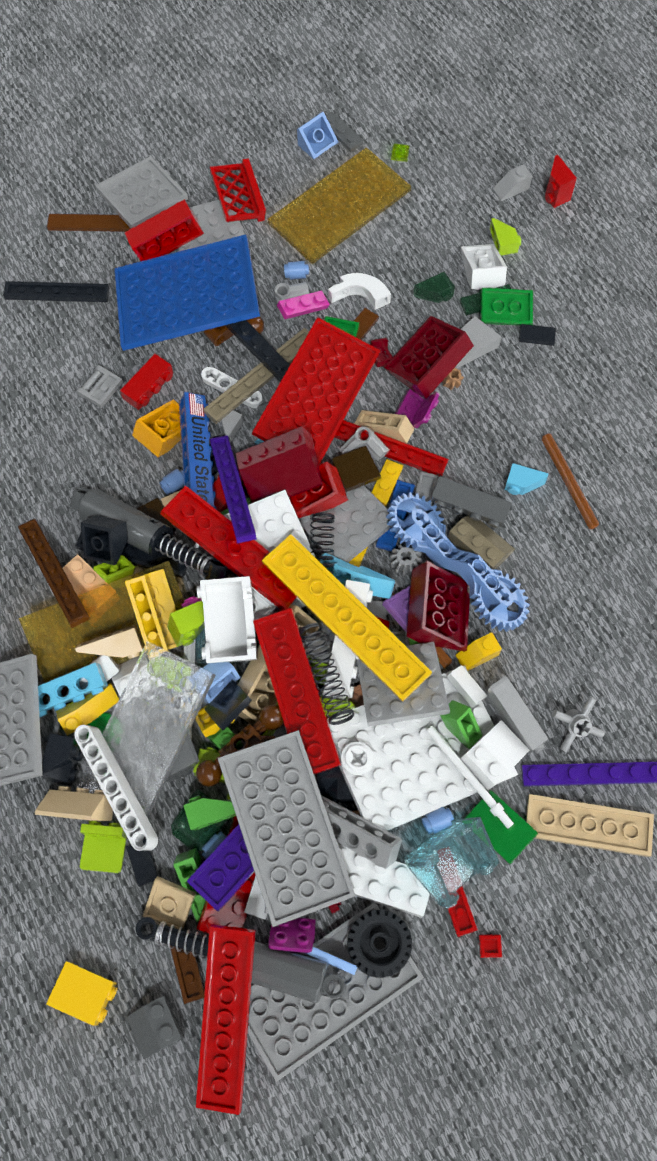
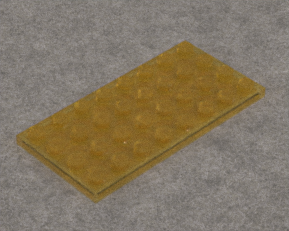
(339, 205)
(109, 611)

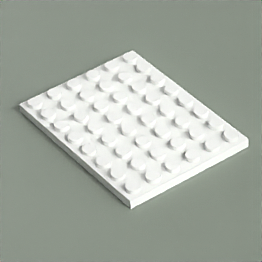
(409, 767)

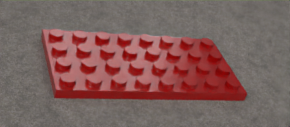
(318, 386)

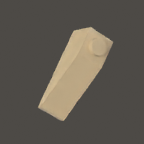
(387, 424)

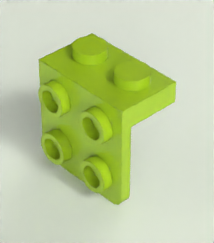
(102, 847)

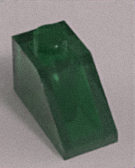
(435, 289)

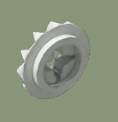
(356, 749)

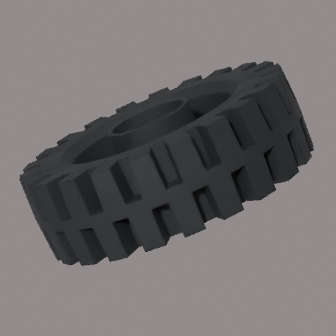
(397, 938)

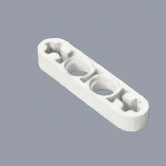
(220, 376)

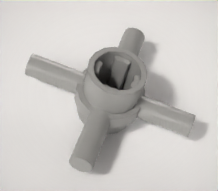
(578, 723)

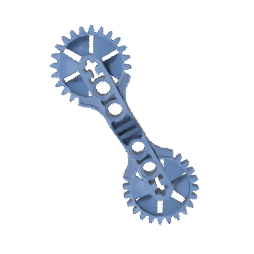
(486, 585)

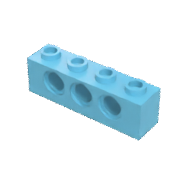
(92, 673)

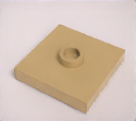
(169, 903)

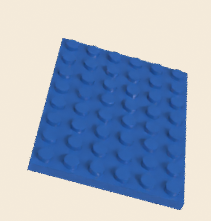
(186, 292)

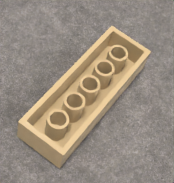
(256, 678)

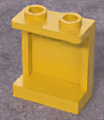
(82, 994)

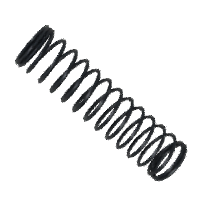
(326, 521)
(335, 715)

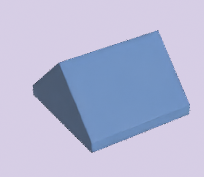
(316, 136)

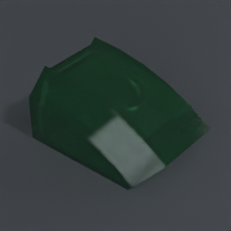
(191, 838)

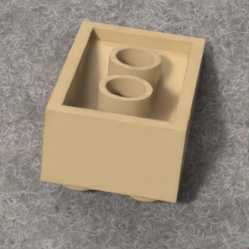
(116, 644)

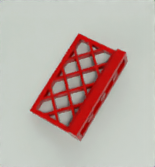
(252, 191)

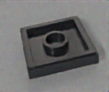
(228, 705)

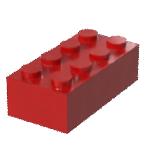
(164, 232)

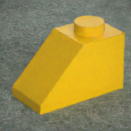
(479, 652)

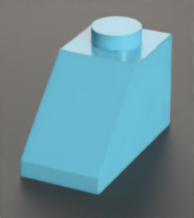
(524, 479)

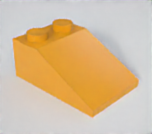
(159, 429)

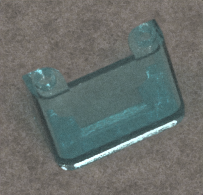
(452, 858)

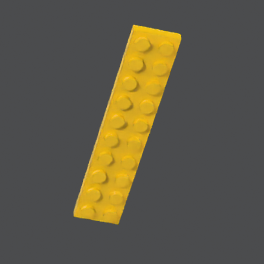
(347, 617)

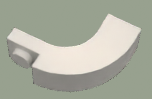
(361, 285)

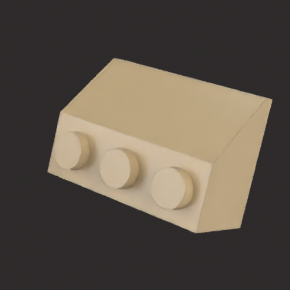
(76, 804)

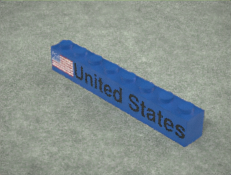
(196, 446)

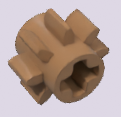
(453, 379)

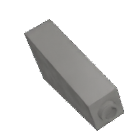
(483, 339)
(516, 715)

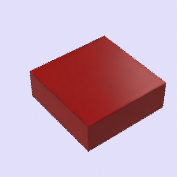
(490, 946)

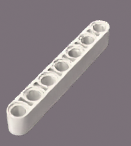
(123, 792)

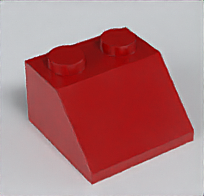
(560, 183)

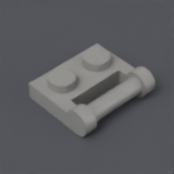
(103, 389)

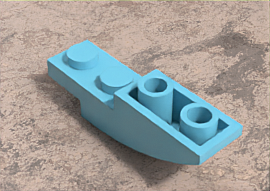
(380, 584)

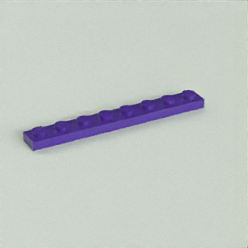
(233, 490)
(589, 774)

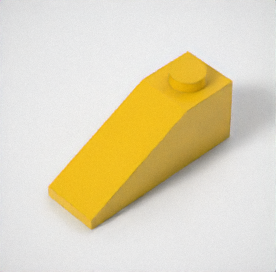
(86, 710)

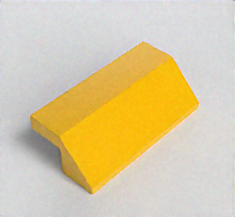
(152, 607)

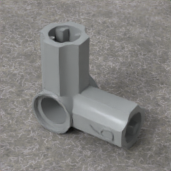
(290, 291)
(373, 444)

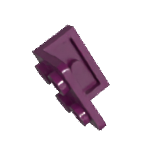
(417, 408)
(293, 935)

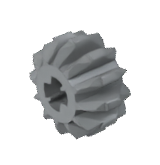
(407, 565)

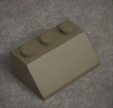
(481, 540)

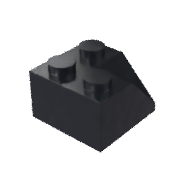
(103, 539)
(61, 759)
(333, 786)

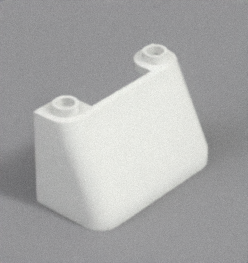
(228, 620)

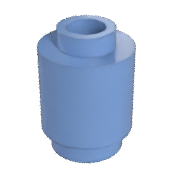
(296, 270)
(172, 481)
(437, 820)
(212, 844)

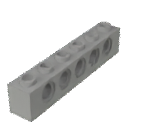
(362, 835)

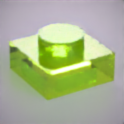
(400, 152)

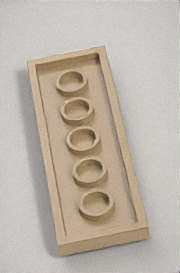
(591, 825)

